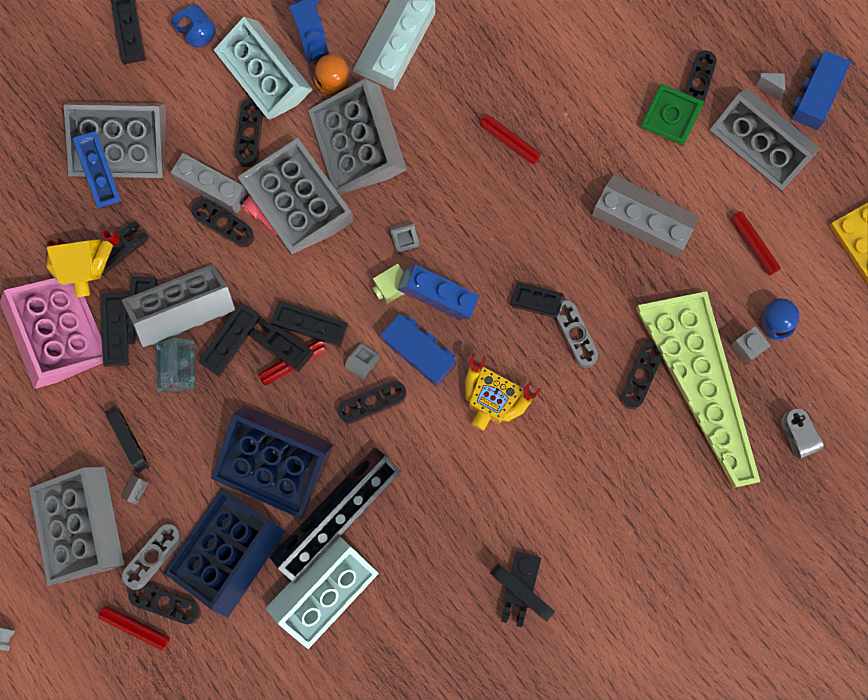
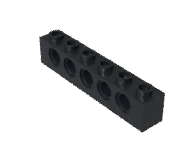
(334, 515)

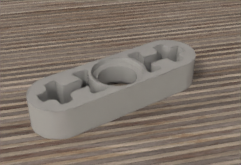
(577, 353)
(133, 566)

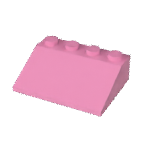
(52, 331)

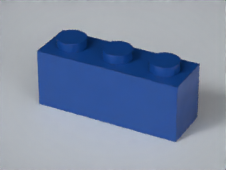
(309, 30)
(820, 89)
(96, 170)
(437, 292)
(419, 349)

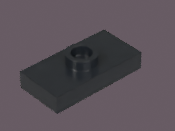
(537, 300)

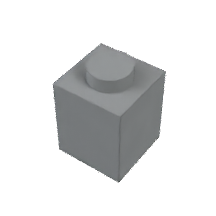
(750, 345)

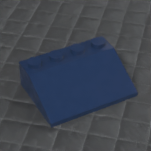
(271, 461)
(224, 553)

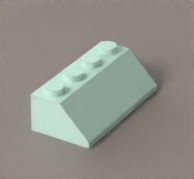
(395, 41)
(262, 68)
(322, 593)

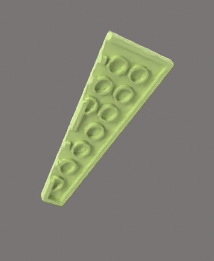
(696, 359)

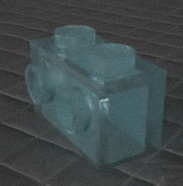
(175, 365)

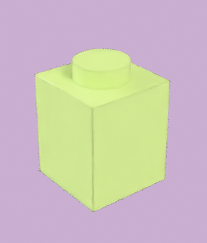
(387, 283)

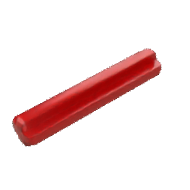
(510, 139)
(755, 243)
(281, 369)
(133, 628)

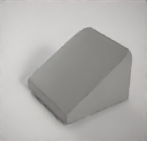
(772, 84)
(404, 236)
(362, 361)
(134, 490)

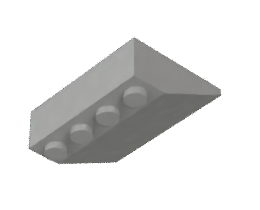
(128, 132)
(357, 138)
(296, 197)
(76, 525)

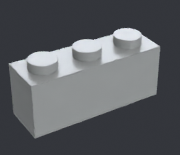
(209, 184)

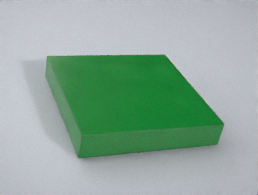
(672, 114)

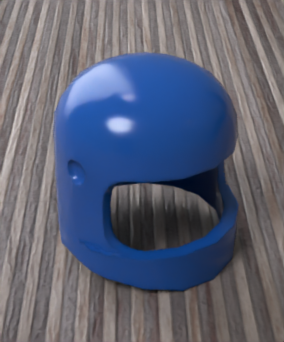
(199, 31)
(779, 317)

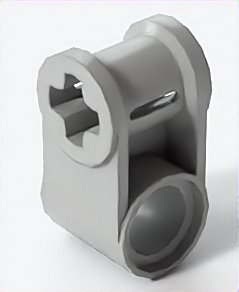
(802, 435)

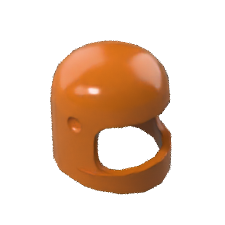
(332, 74)

